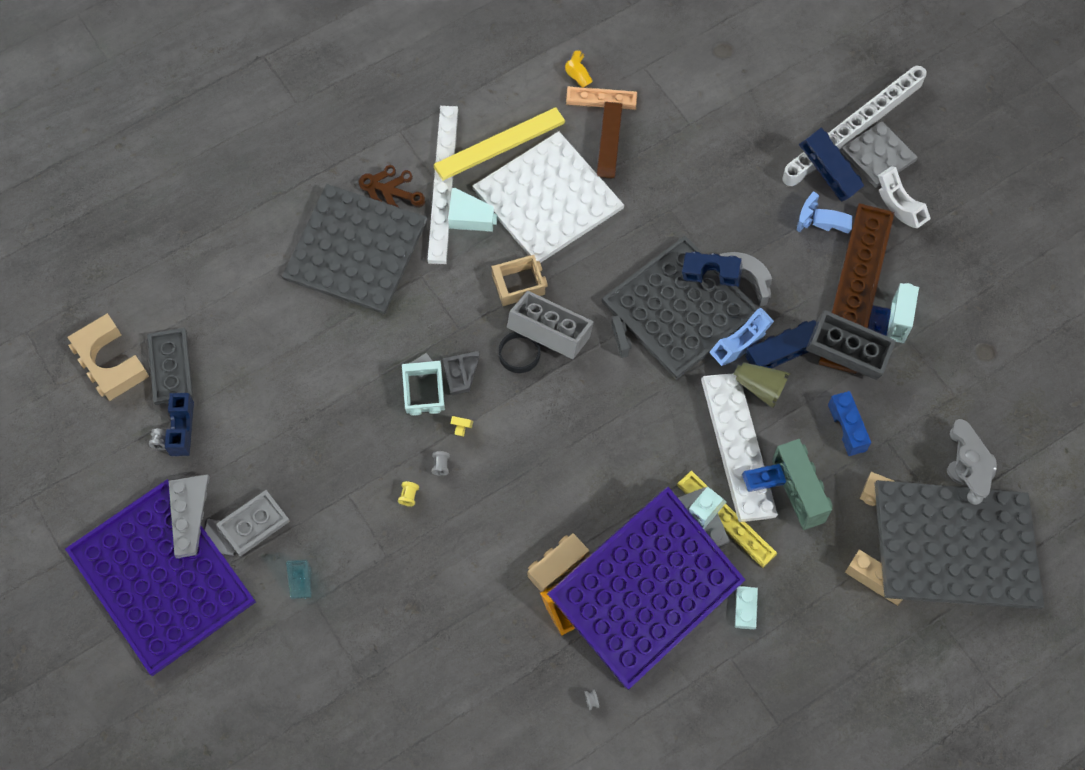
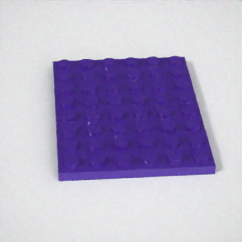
(646, 587)
(151, 595)

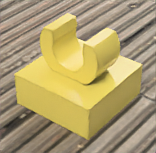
(461, 425)

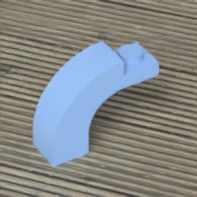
(736, 345)

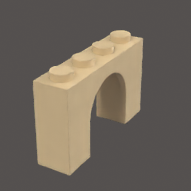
(113, 380)

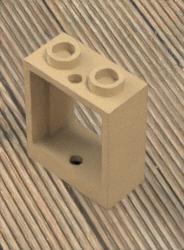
(515, 266)

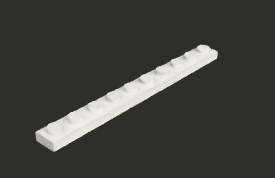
(442, 189)

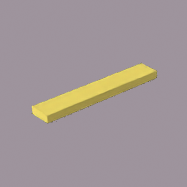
(738, 531)

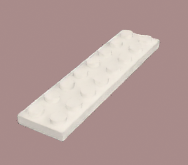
(737, 445)

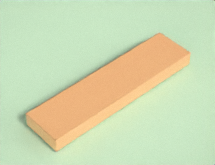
(597, 97)

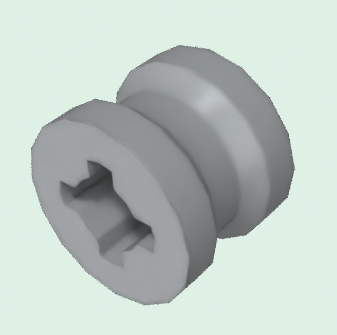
(158, 439)

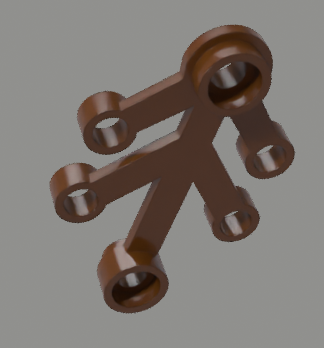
(389, 187)

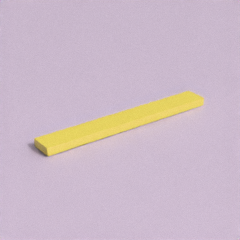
(499, 143)

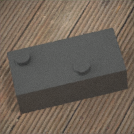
(850, 345)

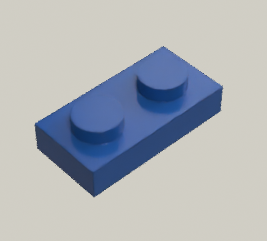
(764, 477)

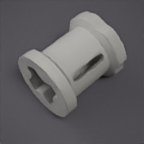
(440, 463)

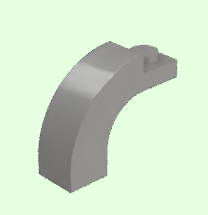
(757, 274)

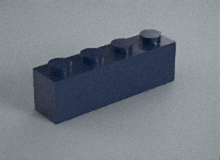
(831, 164)
(782, 348)

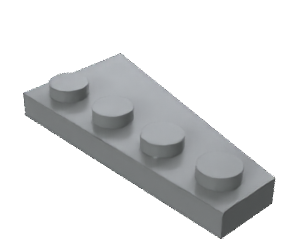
(187, 507)

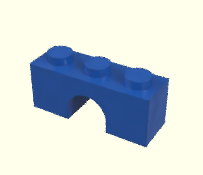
(854, 432)

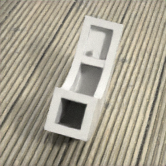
(898, 201)

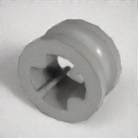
(591, 699)

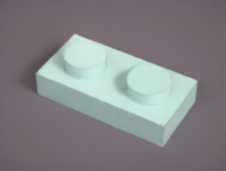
(746, 607)

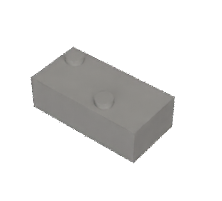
(550, 324)

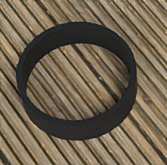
(518, 369)

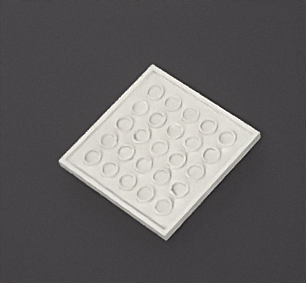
(548, 197)

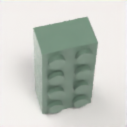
(802, 484)

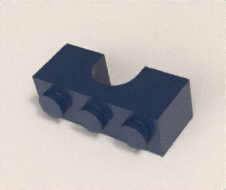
(698, 264)
(181, 414)

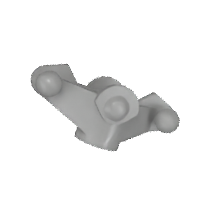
(973, 463)

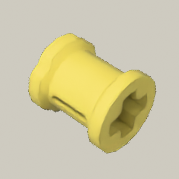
(408, 493)

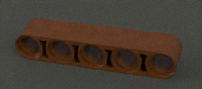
(609, 140)

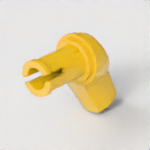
(577, 70)

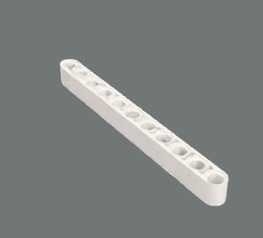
(859, 121)

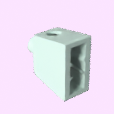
(706, 507)

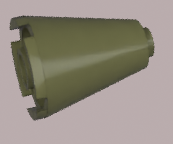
(762, 381)

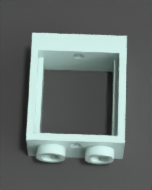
(902, 312)
(423, 368)

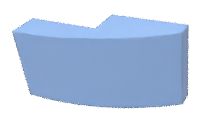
(807, 211)
(827, 219)

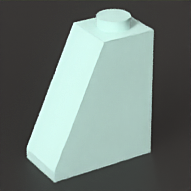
(470, 213)

